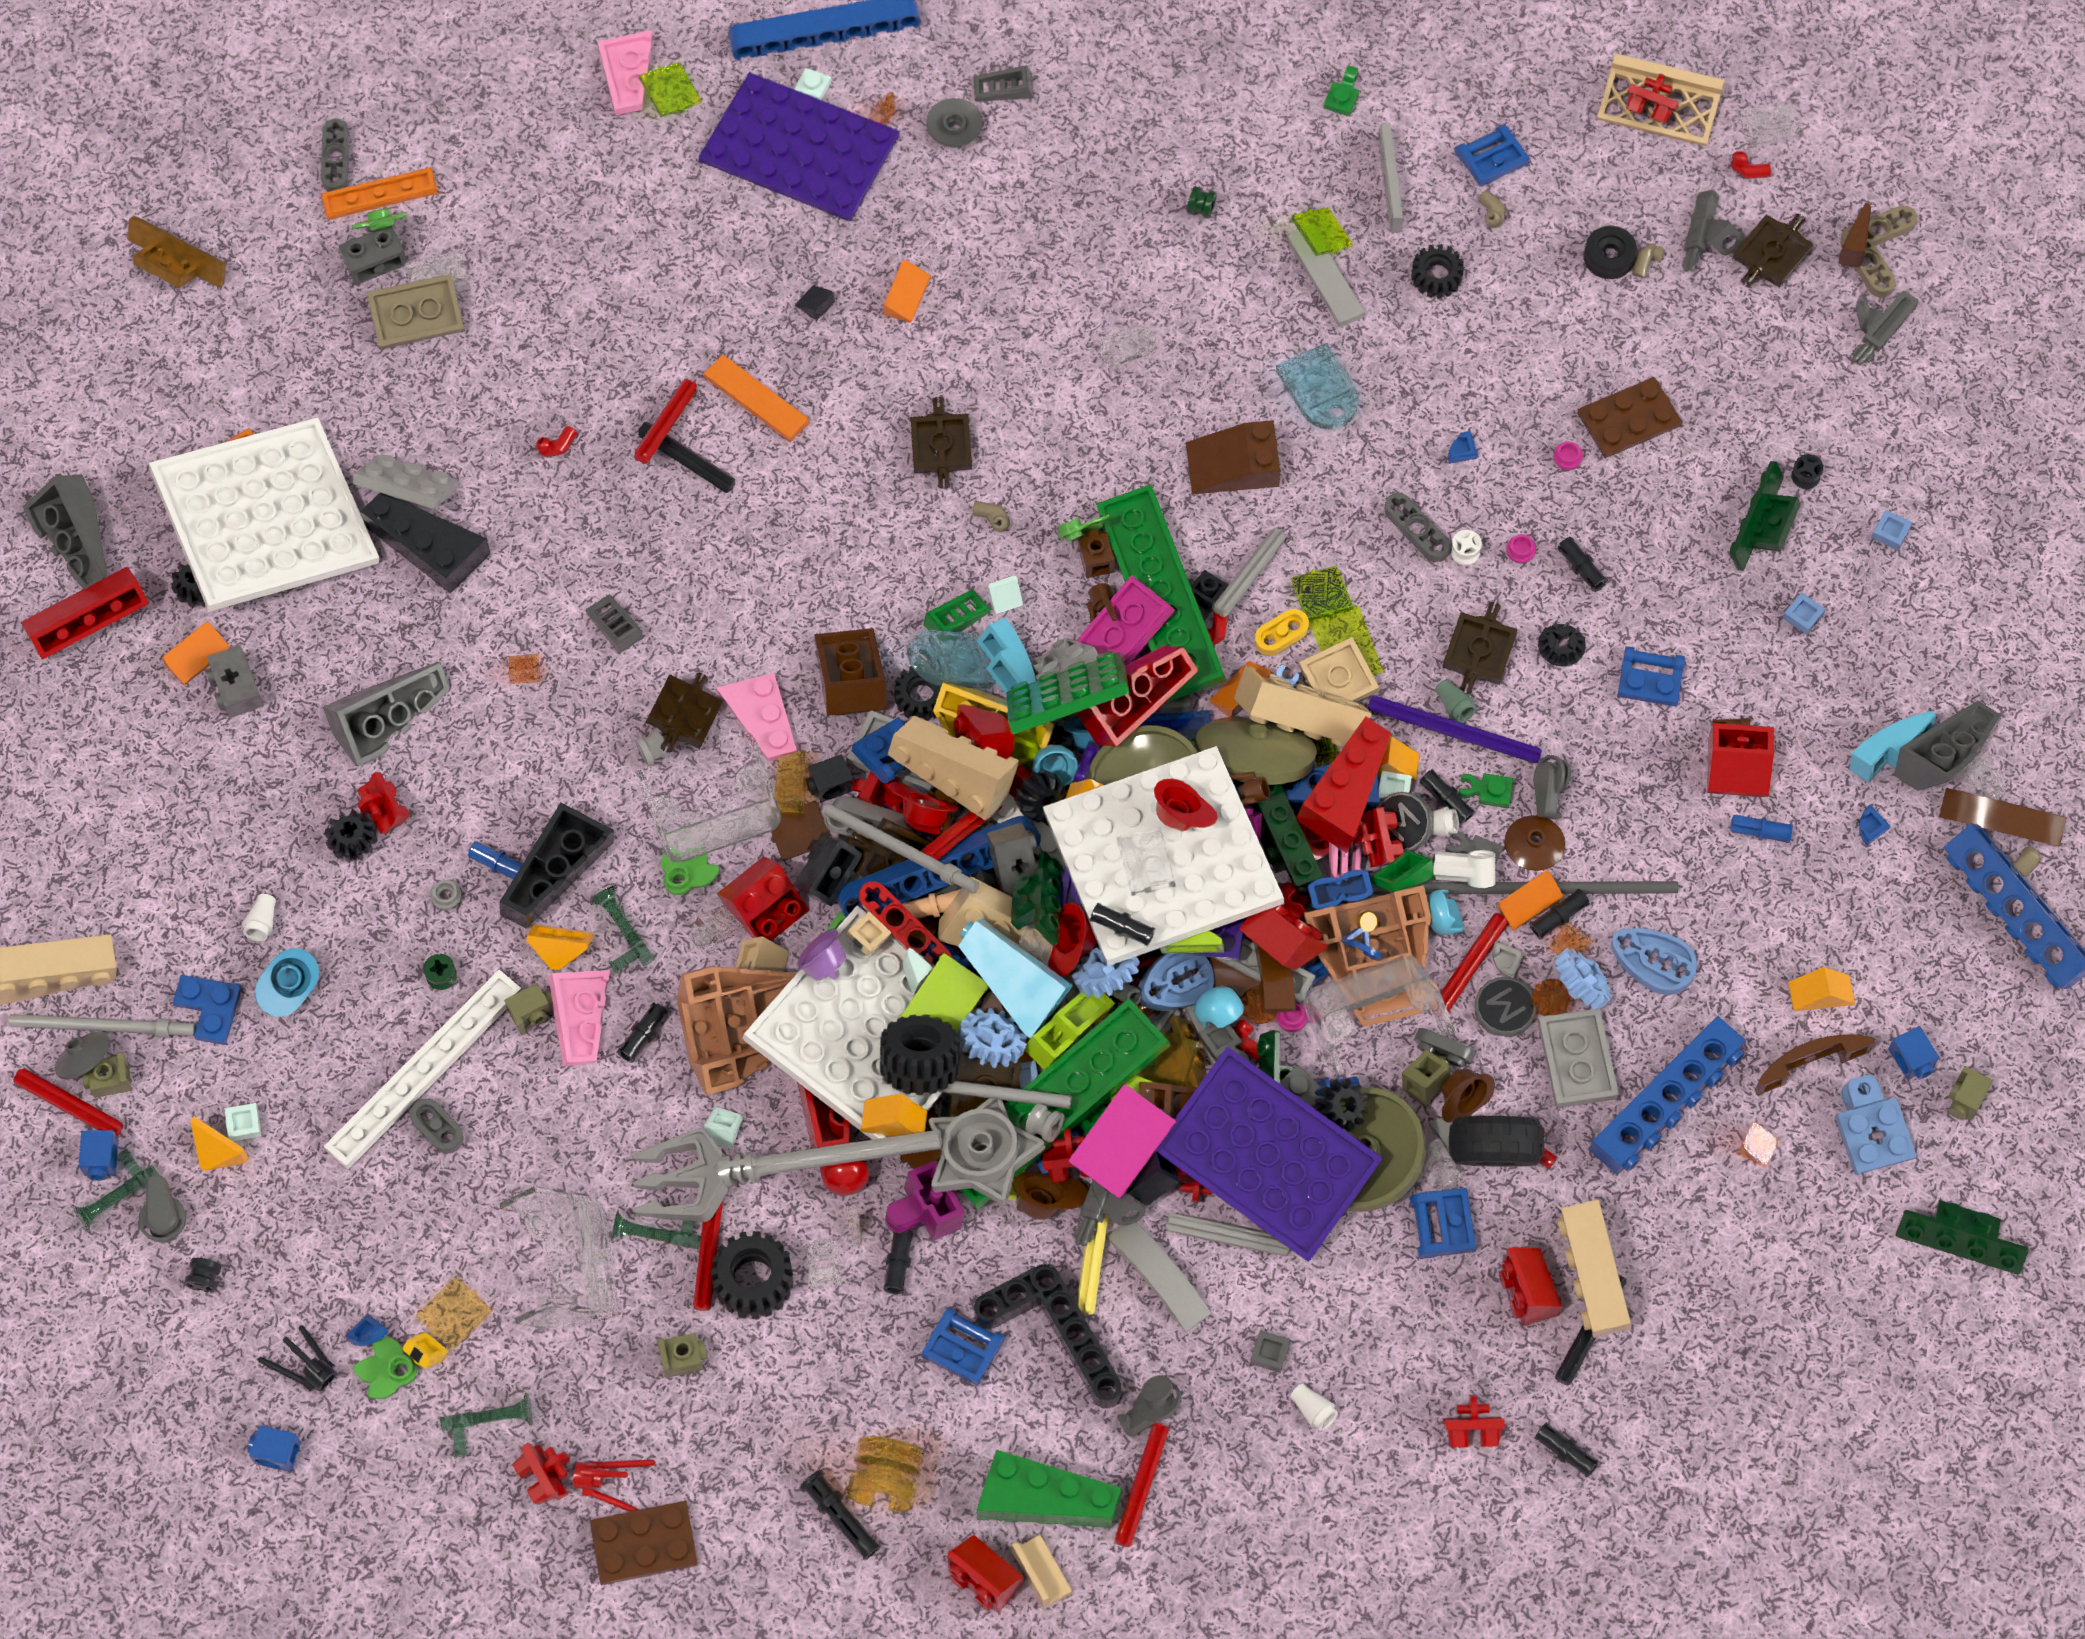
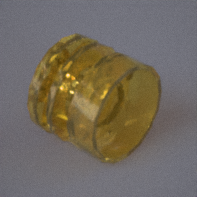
(885, 1469)

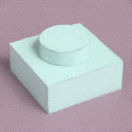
(813, 83)
(1393, 783)
(243, 1122)

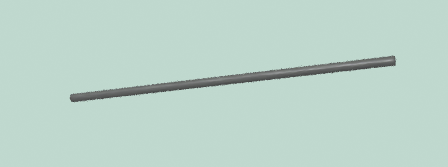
(1603, 887)

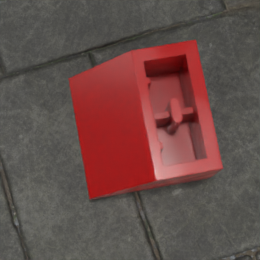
(984, 729)
(1740, 759)
(763, 899)
(1284, 936)
(1530, 1285)
(984, 1573)

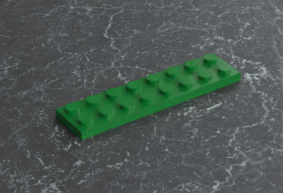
(1149, 554)
(1090, 1073)

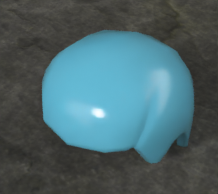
(1058, 761)
(1444, 914)
(1218, 1006)

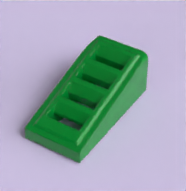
(937, 619)
(1404, 872)

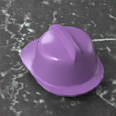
(823, 956)

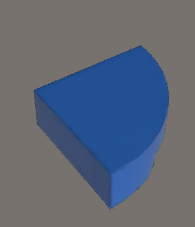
(1462, 449)
(1872, 825)
(366, 1331)

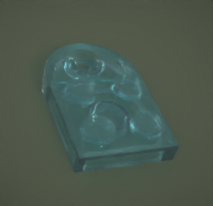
(1318, 385)
(951, 659)

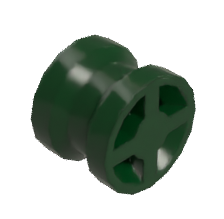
(1201, 202)
(442, 978)

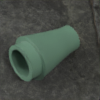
(1456, 702)

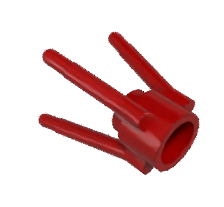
(591, 1475)

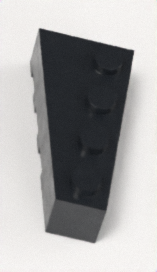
(427, 541)
(556, 861)

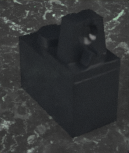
(828, 868)
(1153, 1180)

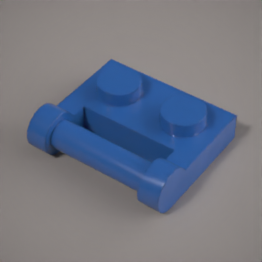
(1495, 161)
(1650, 685)
(874, 751)
(1453, 1221)
(959, 1355)

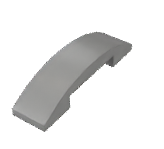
(1160, 1274)

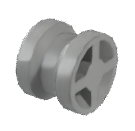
(650, 747)
(1044, 1122)

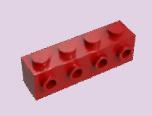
(84, 612)

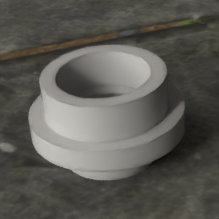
(446, 886)

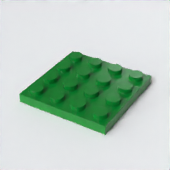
(1066, 692)

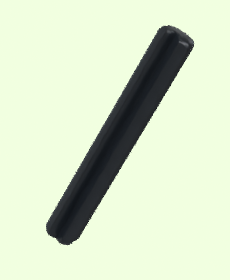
(692, 461)
(1578, 1352)

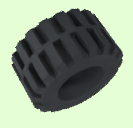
(919, 1054)
(755, 1299)

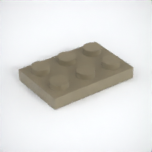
(415, 311)

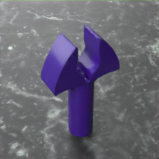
(1087, 758)

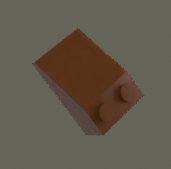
(1235, 459)
(850, 671)

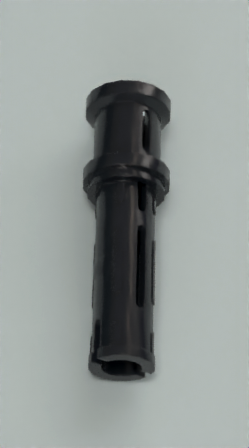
(831, 1503)

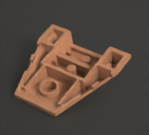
(1400, 931)
(716, 1012)

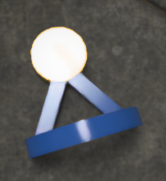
(1366, 923)

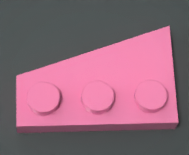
(623, 62)
(761, 713)
(577, 1012)

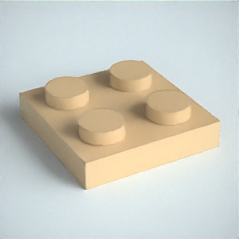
(1340, 672)

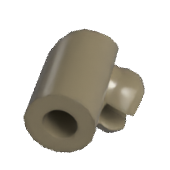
(1496, 209)
(1644, 257)
(994, 513)
(2027, 861)

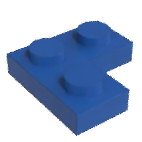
(214, 1000)

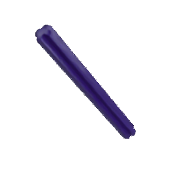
(1454, 729)

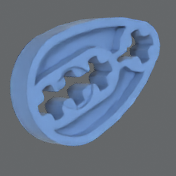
(1650, 975)
(1182, 994)

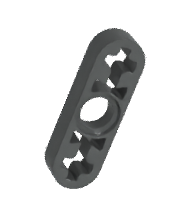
(329, 147)
(1418, 516)

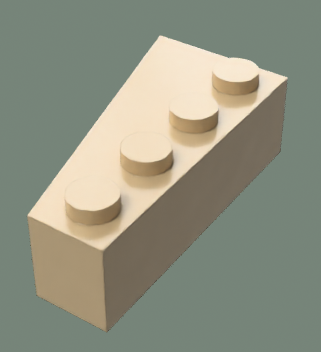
(1298, 707)
(954, 766)
(984, 904)
(55, 967)
(1595, 1269)

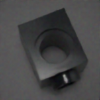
(829, 778)

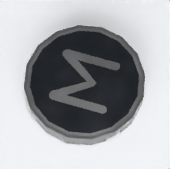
(1413, 819)
(1505, 1007)

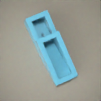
(1007, 655)
(1885, 745)

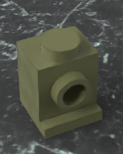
(529, 1007)
(1425, 1076)
(116, 1080)
(1968, 1093)
(676, 1364)

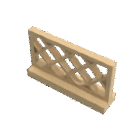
(1682, 81)

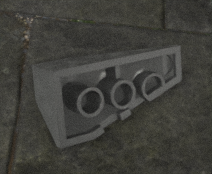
(68, 517)
(375, 714)
(1946, 748)

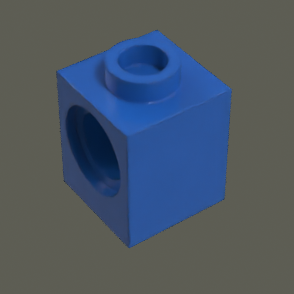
(1914, 1054)
(98, 1154)
(274, 1448)

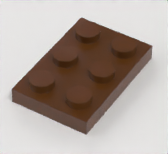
(1629, 417)
(643, 1543)

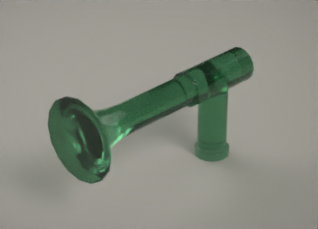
(639, 950)
(138, 1180)
(680, 1238)
(458, 1422)

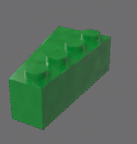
(1044, 1494)

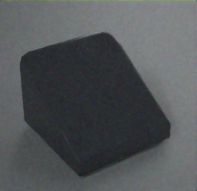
(816, 301)

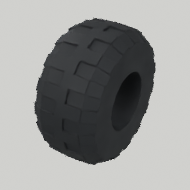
(1496, 1141)

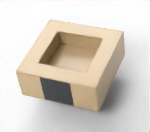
(868, 934)

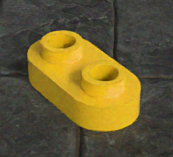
(1278, 630)

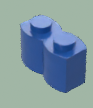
(1347, 887)

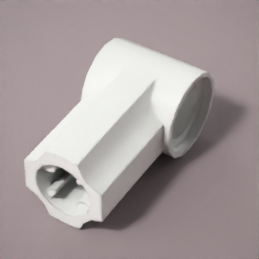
(1475, 867)

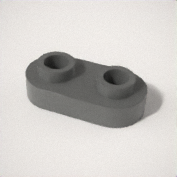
(1456, 1053)
(437, 1127)

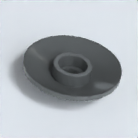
(954, 112)
(82, 1055)

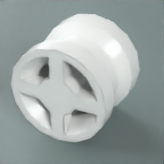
(1464, 541)

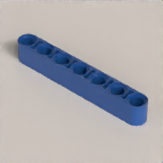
(821, 26)
(926, 880)

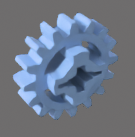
(1096, 977)
(1583, 978)
(992, 1037)

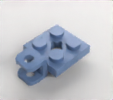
(1870, 1112)

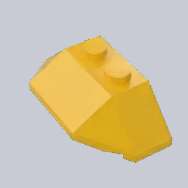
(954, 695)

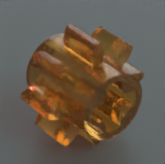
(1550, 997)
(1254, 1008)

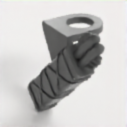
(1706, 230)
(1880, 325)
(1102, 1202)

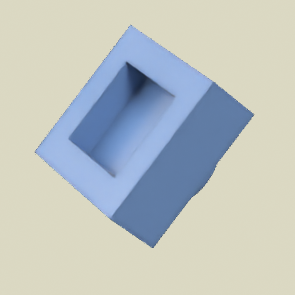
(1891, 530)
(1804, 613)

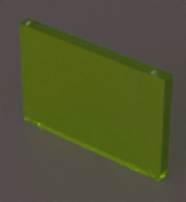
(1342, 627)

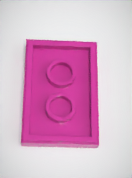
(1138, 619)
(1122, 1141)

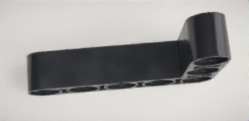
(1062, 1325)

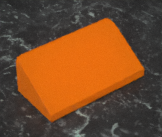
(906, 292)
(191, 654)
(1224, 698)
(1529, 900)

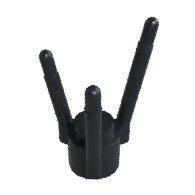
(316, 1371)

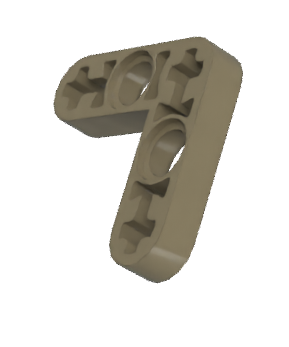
(1885, 220)

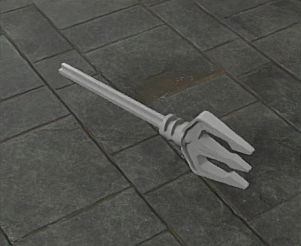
(717, 1171)

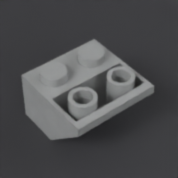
(1063, 654)

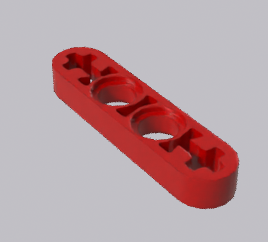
(908, 926)

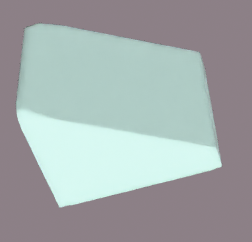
(1005, 594)
(916, 969)
(723, 1126)

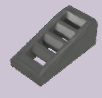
(1015, 92)
(626, 639)

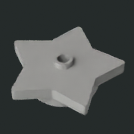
(982, 1151)

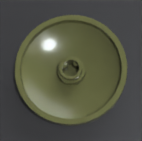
(1259, 748)
(1139, 752)
(1396, 1136)

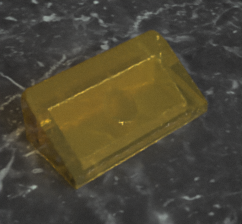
(791, 782)

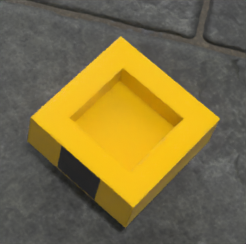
(425, 1350)

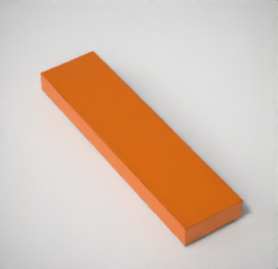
(379, 193)
(756, 398)

